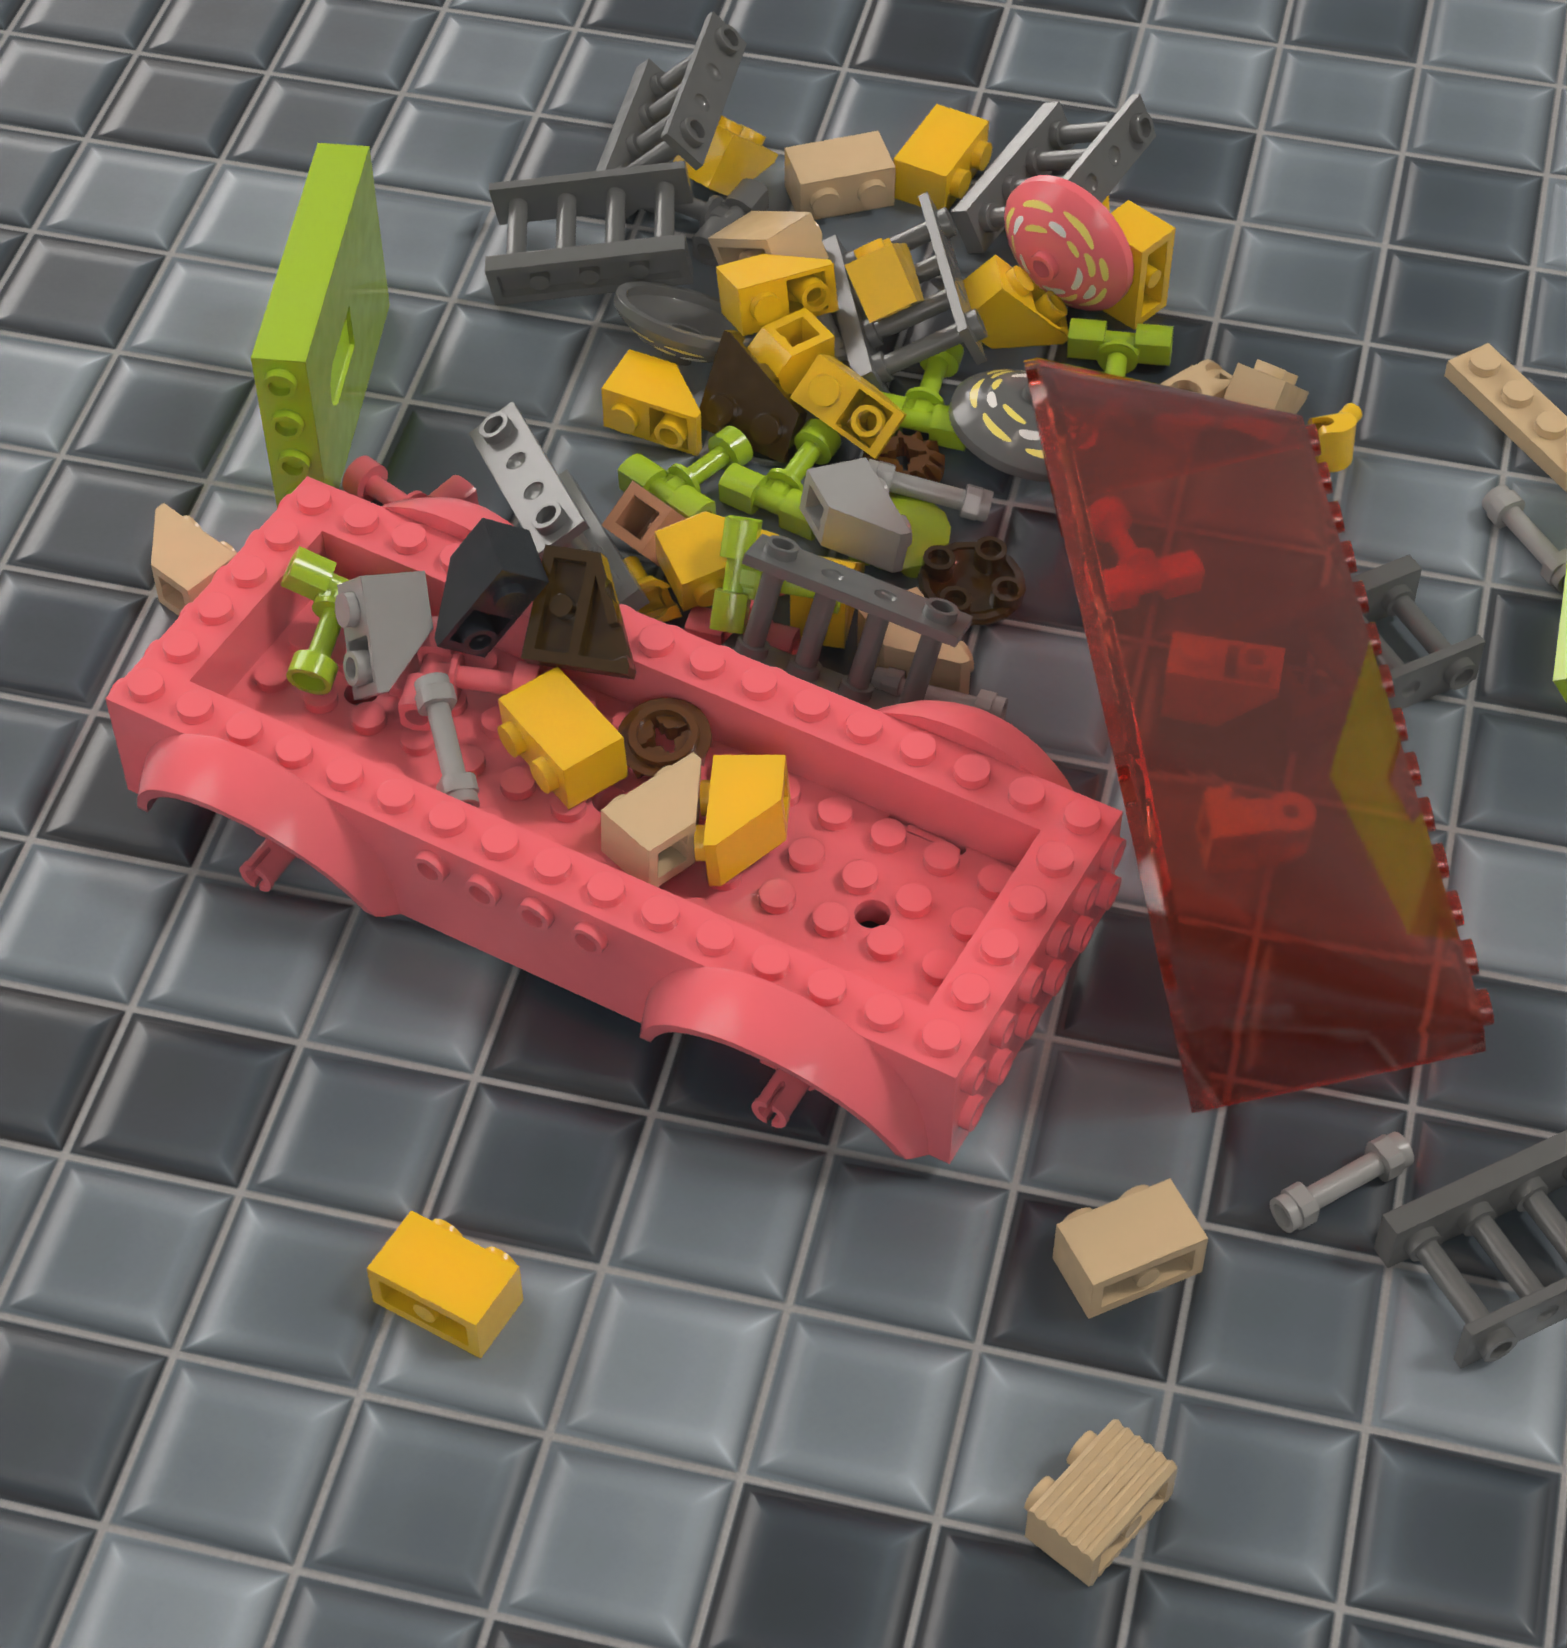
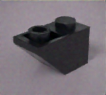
(488, 587)

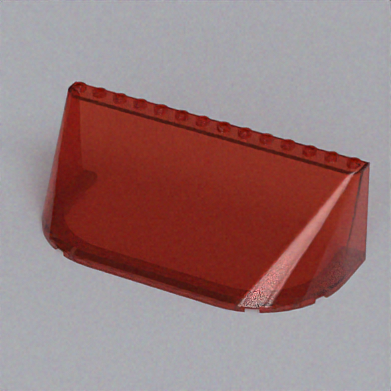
(1254, 742)

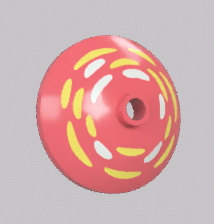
(1068, 243)

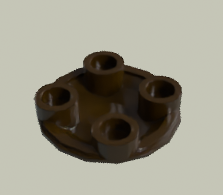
(975, 578)

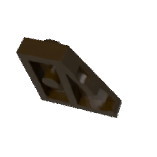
(751, 399)
(578, 617)

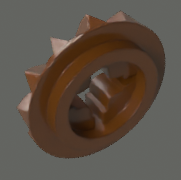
(923, 456)
(676, 720)

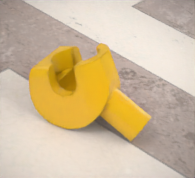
(1337, 436)
(660, 602)

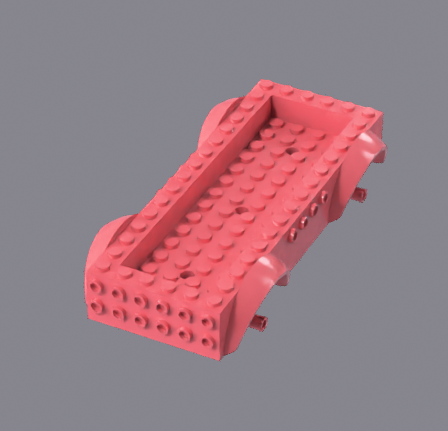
(896, 818)

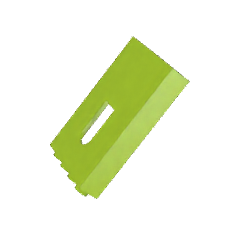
(322, 322)

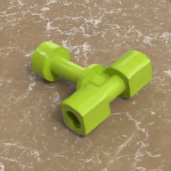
(1117, 350)
(925, 406)
(680, 484)
(781, 488)
(315, 579)
(741, 582)

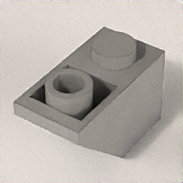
(855, 515)
(383, 628)

